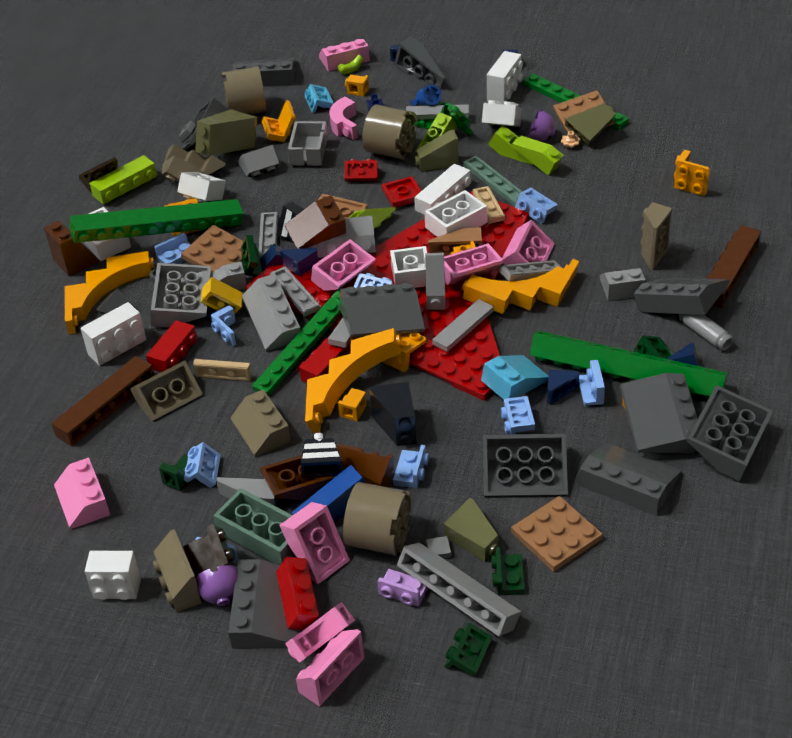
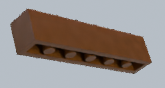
(735, 259)
(101, 401)

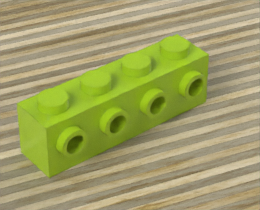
(123, 179)

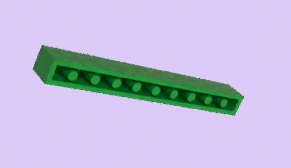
(155, 220)
(622, 362)

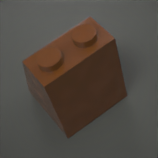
(68, 255)

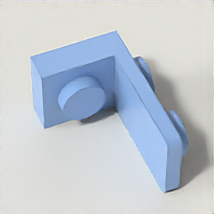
(221, 321)

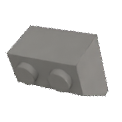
(258, 160)
(622, 283)

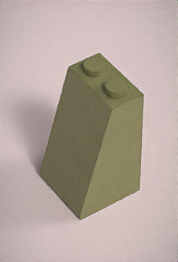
(225, 133)

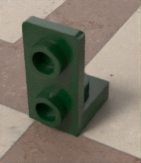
(174, 474)

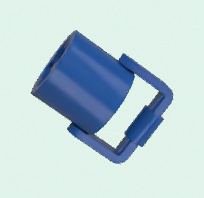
(427, 96)

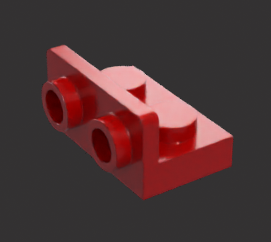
(361, 170)

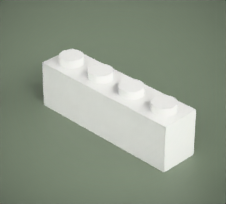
(444, 187)

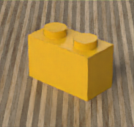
(220, 295)

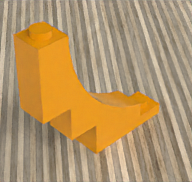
(119, 270)
(523, 293)
(327, 389)

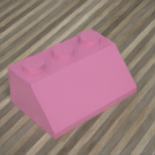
(344, 54)
(528, 245)
(472, 261)
(341, 266)
(81, 494)
(331, 666)

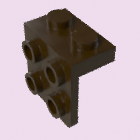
(98, 171)
(209, 551)

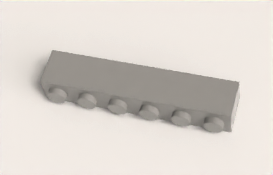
(459, 589)

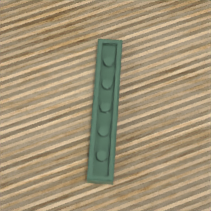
(493, 179)

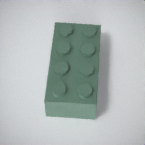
(255, 525)

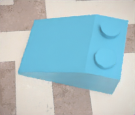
(512, 375)

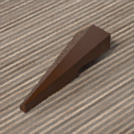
(371, 466)

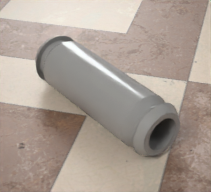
(708, 330)

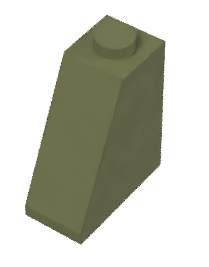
(591, 122)
(438, 153)
(472, 531)

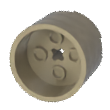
(245, 90)
(389, 131)
(377, 518)

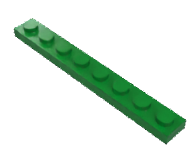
(561, 95)
(299, 346)

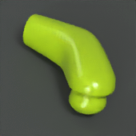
(352, 66)

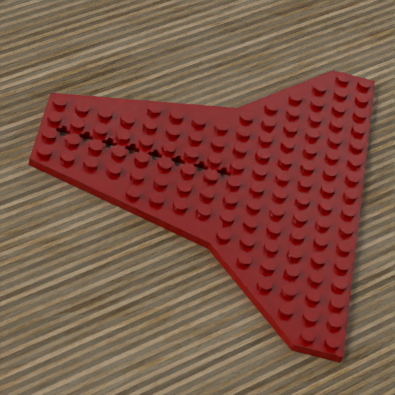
(464, 361)

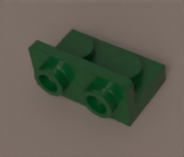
(250, 257)
(653, 346)
(509, 573)
(468, 649)

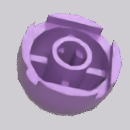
(542, 127)
(217, 586)

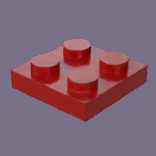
(401, 191)

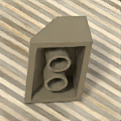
(655, 233)
(166, 391)
(260, 424)
(176, 573)

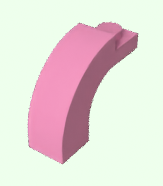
(339, 118)
(319, 632)

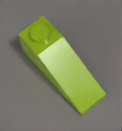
(539, 153)

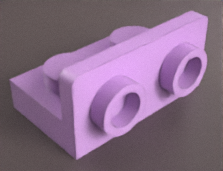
(401, 587)

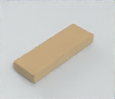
(494, 212)
(222, 369)

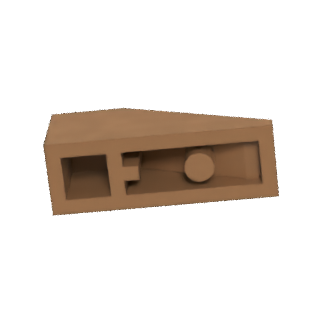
(446, 242)

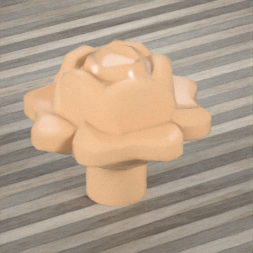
(570, 140)

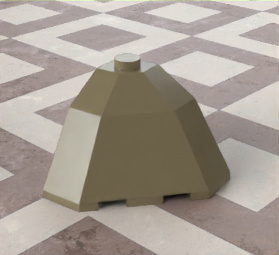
(180, 161)

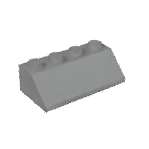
(357, 229)
(271, 312)

